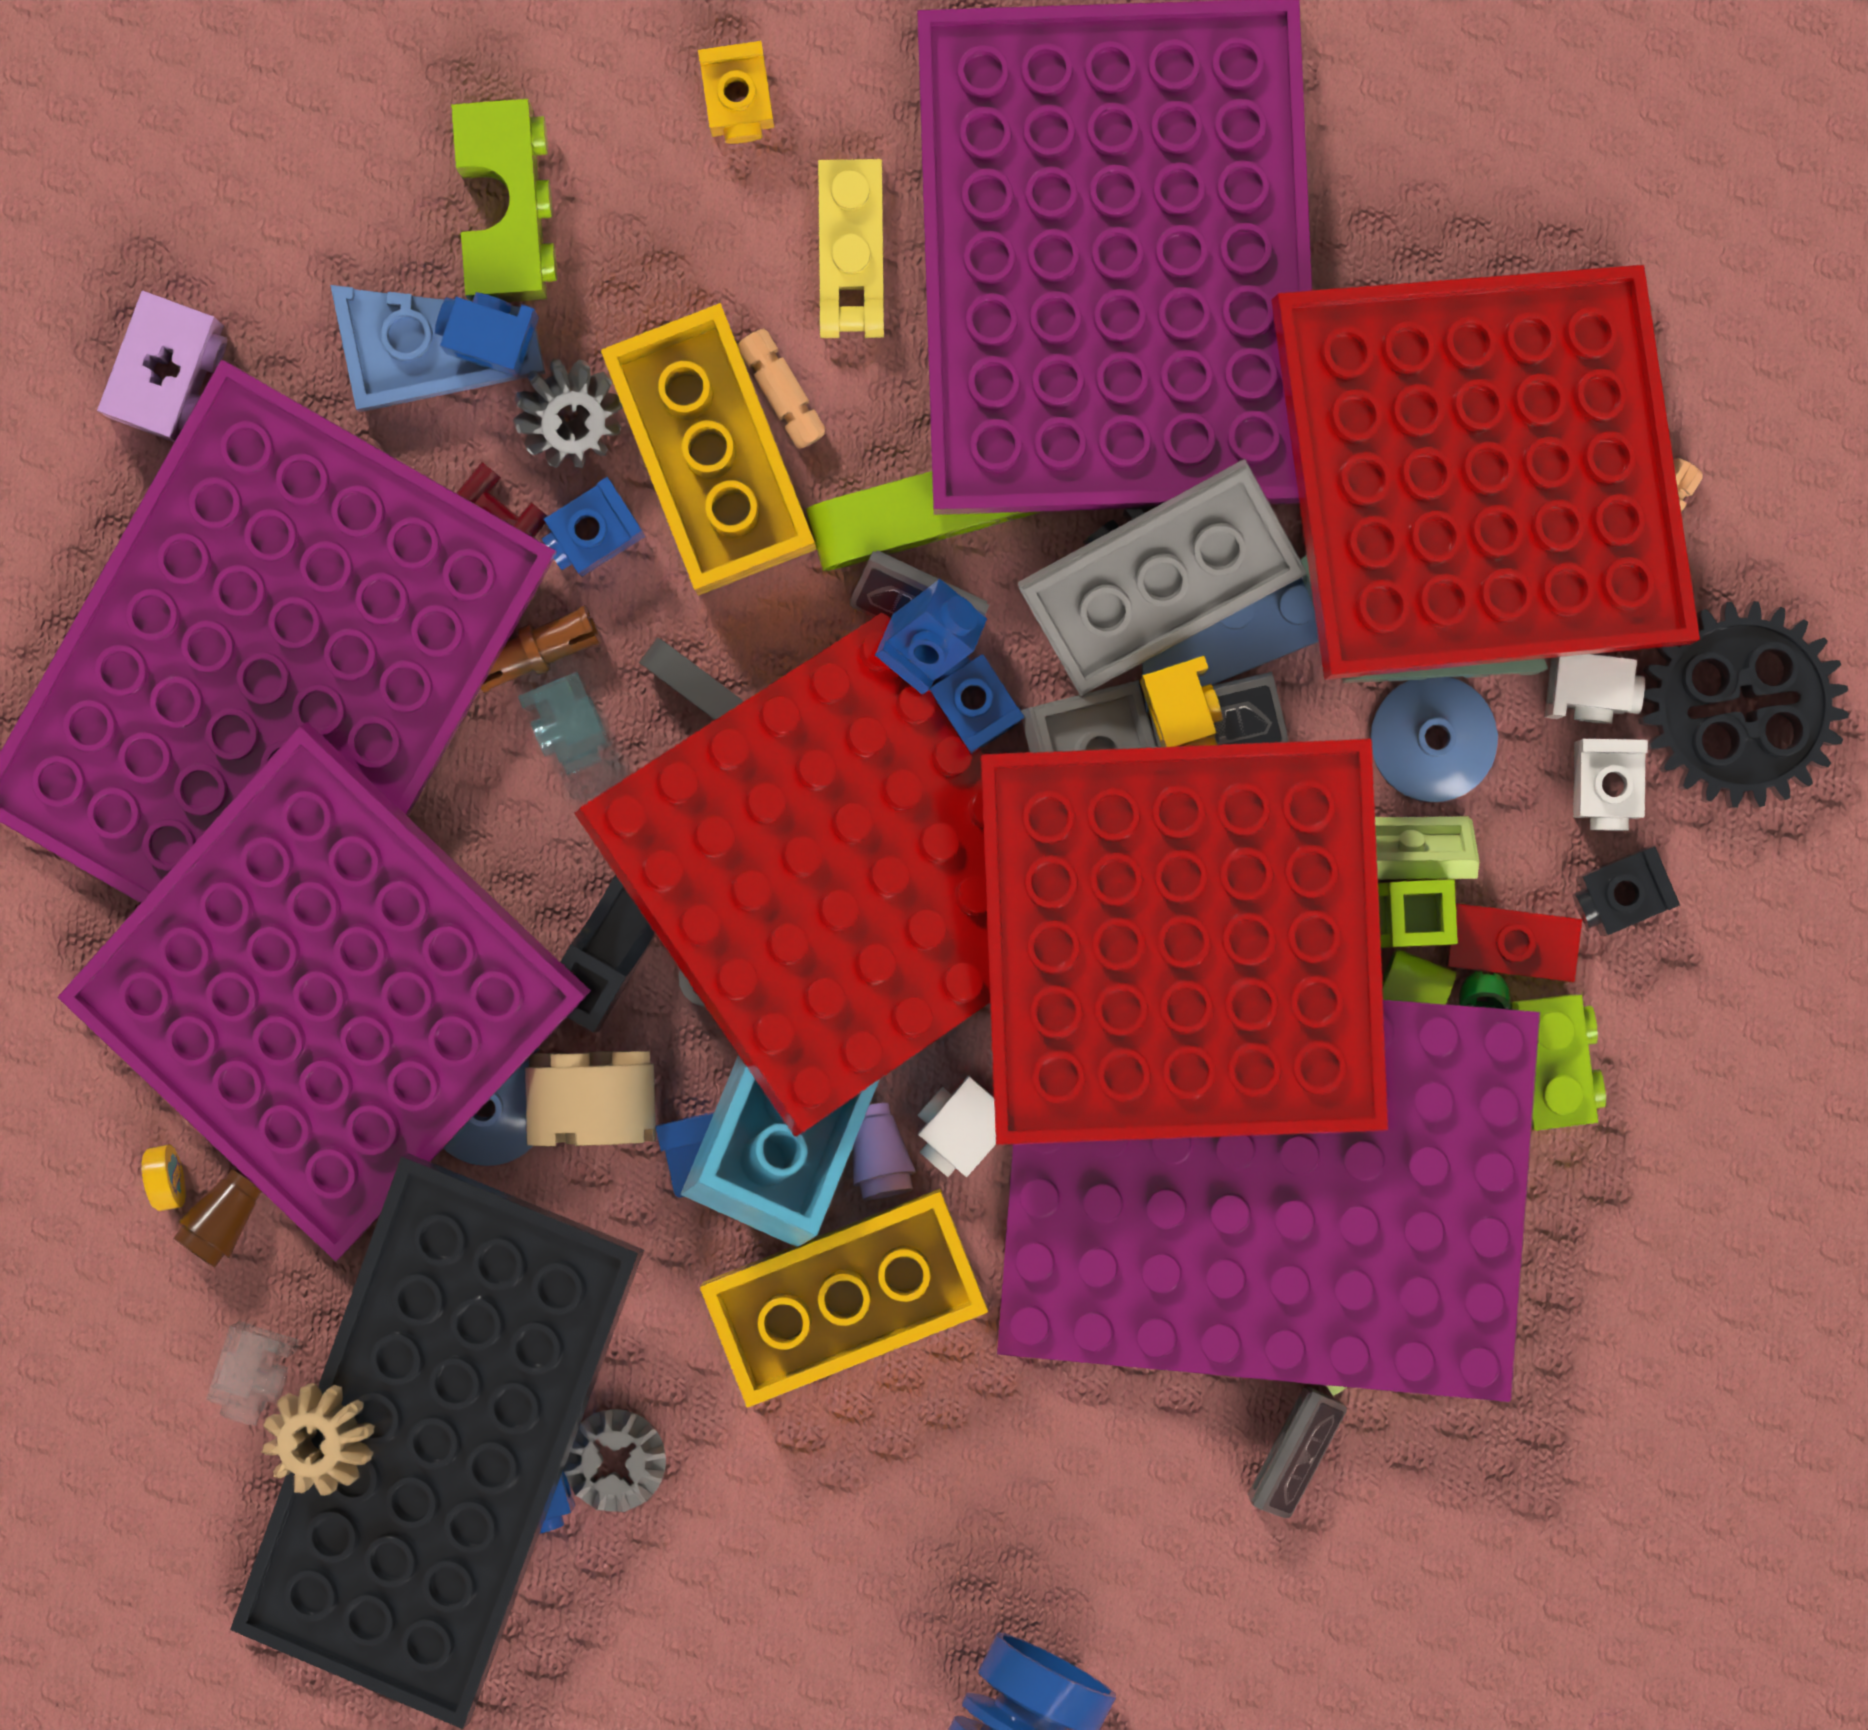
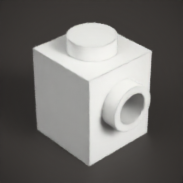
(958, 1128)

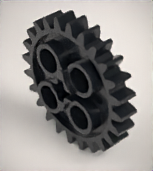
(1752, 760)

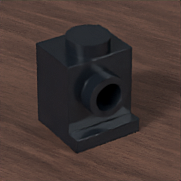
(1652, 892)

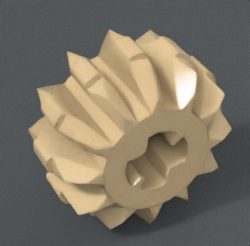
(338, 1452)

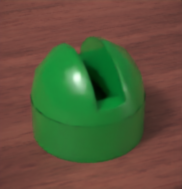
(1488, 986)

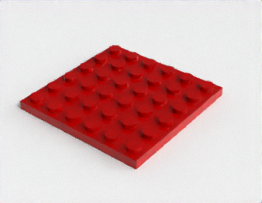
(1484, 470)
(815, 873)
(1184, 942)

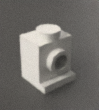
(1594, 688)
(1591, 763)

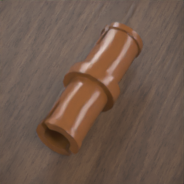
(542, 645)

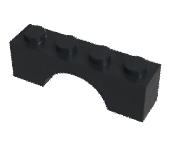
(607, 954)

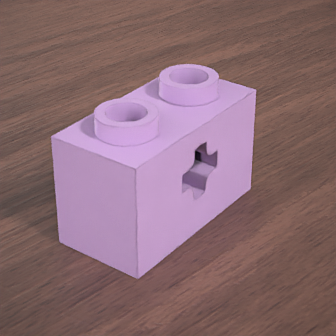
(155, 335)

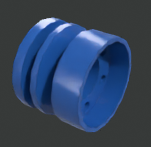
(1034, 1692)

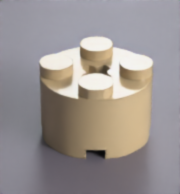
(590, 1098)

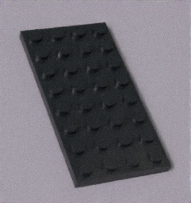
(475, 1367)

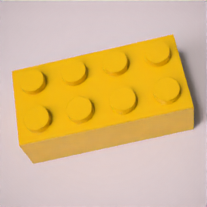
(708, 449)
(843, 1297)

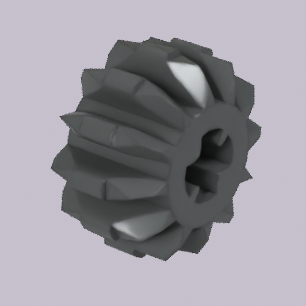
(583, 394)

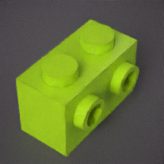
(1565, 1083)

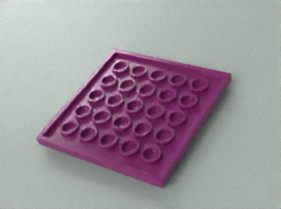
(322, 990)

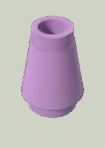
(880, 1156)

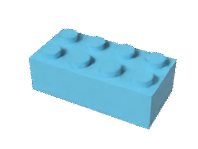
(763, 1173)

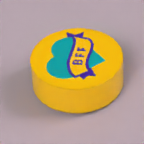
(163, 1178)

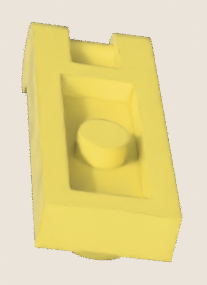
(851, 245)

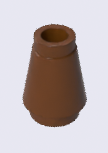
(218, 1219)

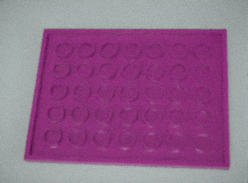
(1109, 249)
(251, 594)
(1298, 1251)

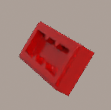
(1515, 943)

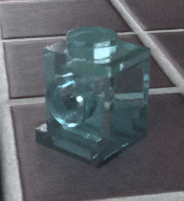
(567, 722)

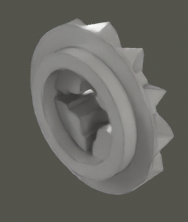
(645, 1464)

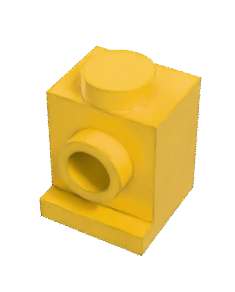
(732, 64)
(1180, 706)

